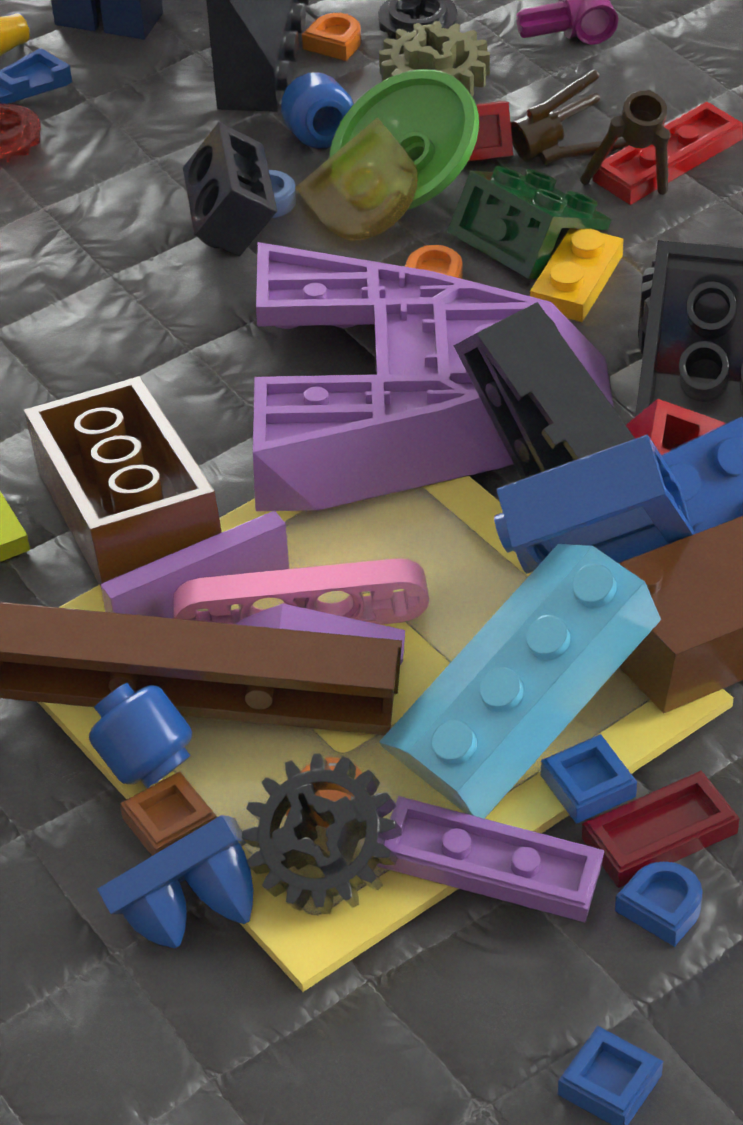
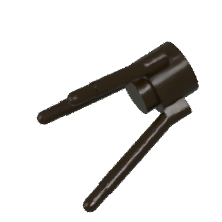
(640, 126)
(542, 128)

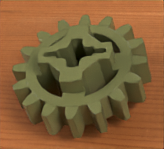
(438, 50)

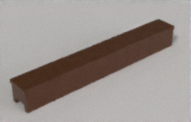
(200, 667)

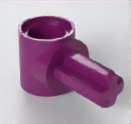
(587, 19)

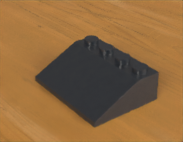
(253, 50)
(695, 331)

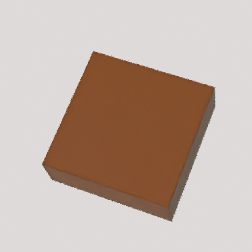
(166, 813)

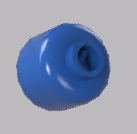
(314, 108)
(140, 734)

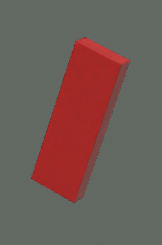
(692, 140)

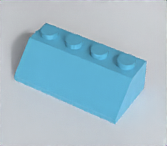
(523, 677)

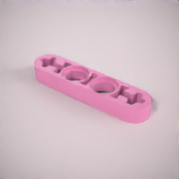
(304, 586)

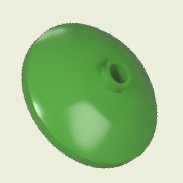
(428, 117)

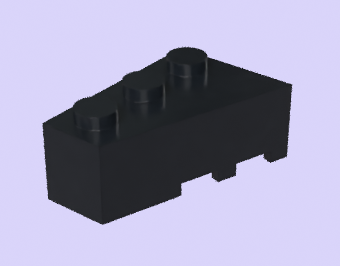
(539, 393)

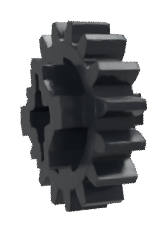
(295, 843)

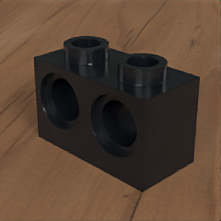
(229, 190)

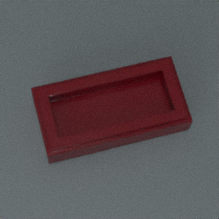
(661, 827)

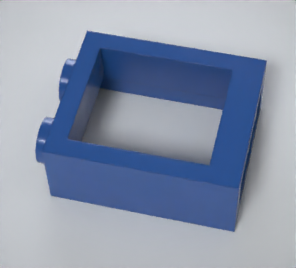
(610, 500)

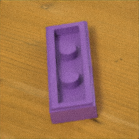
(247, 548)
(494, 859)

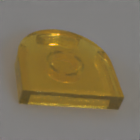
(362, 185)

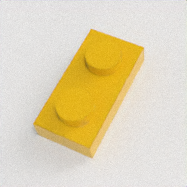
(578, 271)

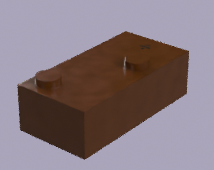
(121, 477)
(701, 615)

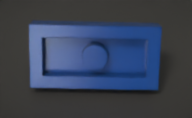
(209, 862)

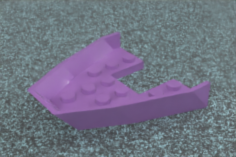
(391, 431)

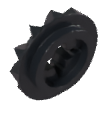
(405, 13)

